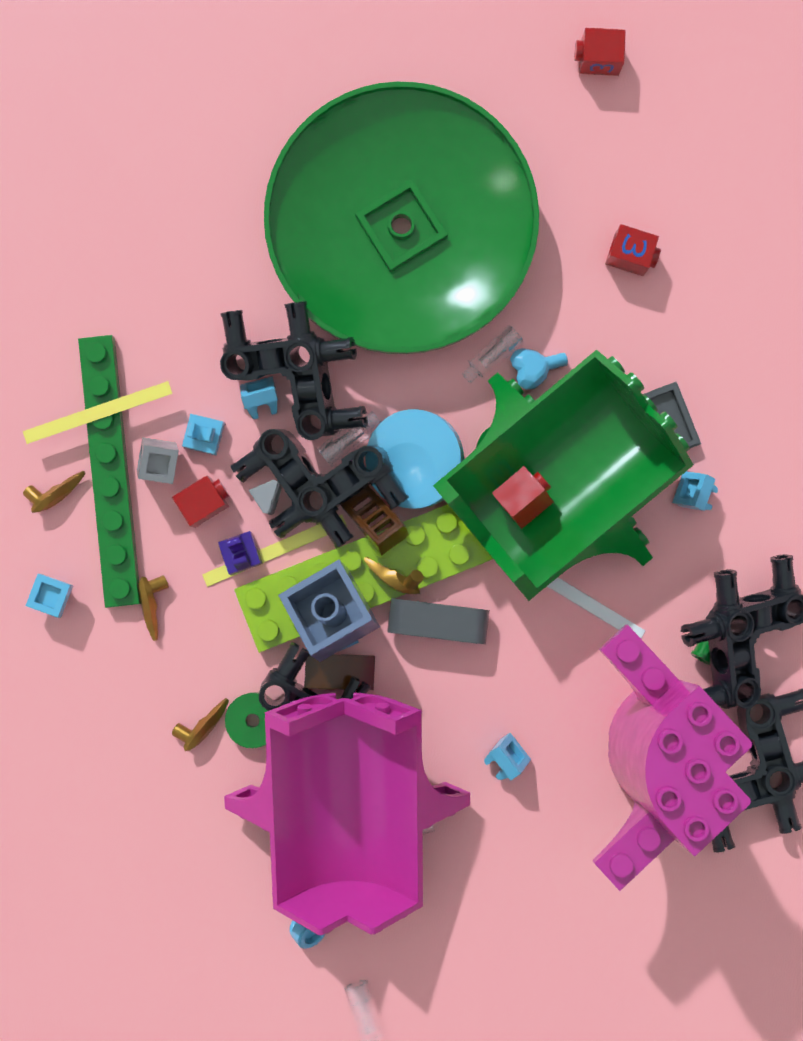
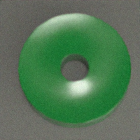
(237, 724)

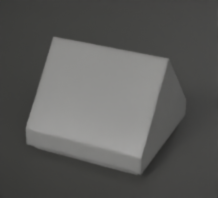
(267, 496)

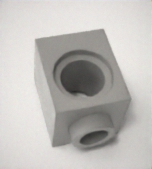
(157, 460)

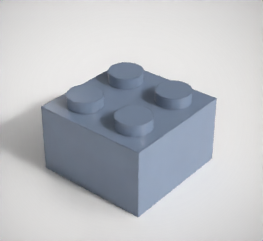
(329, 611)

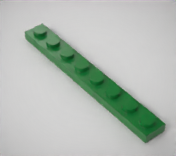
(110, 474)

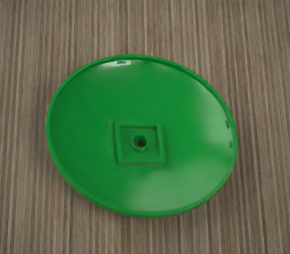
(415, 158)

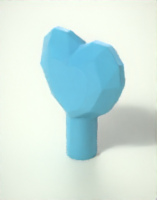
(534, 367)

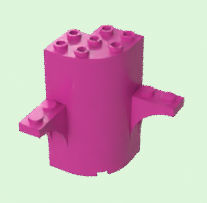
(670, 758)
(346, 810)

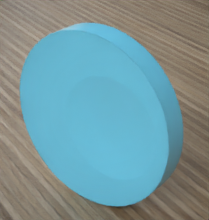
(421, 452)

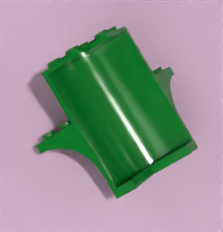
(595, 448)

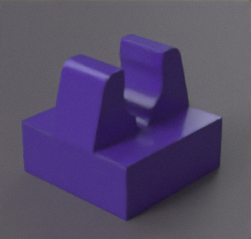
(240, 553)

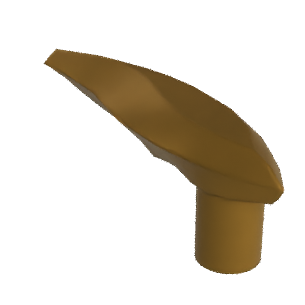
(53, 495)
(394, 579)
(148, 602)
(202, 729)

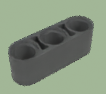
(438, 621)

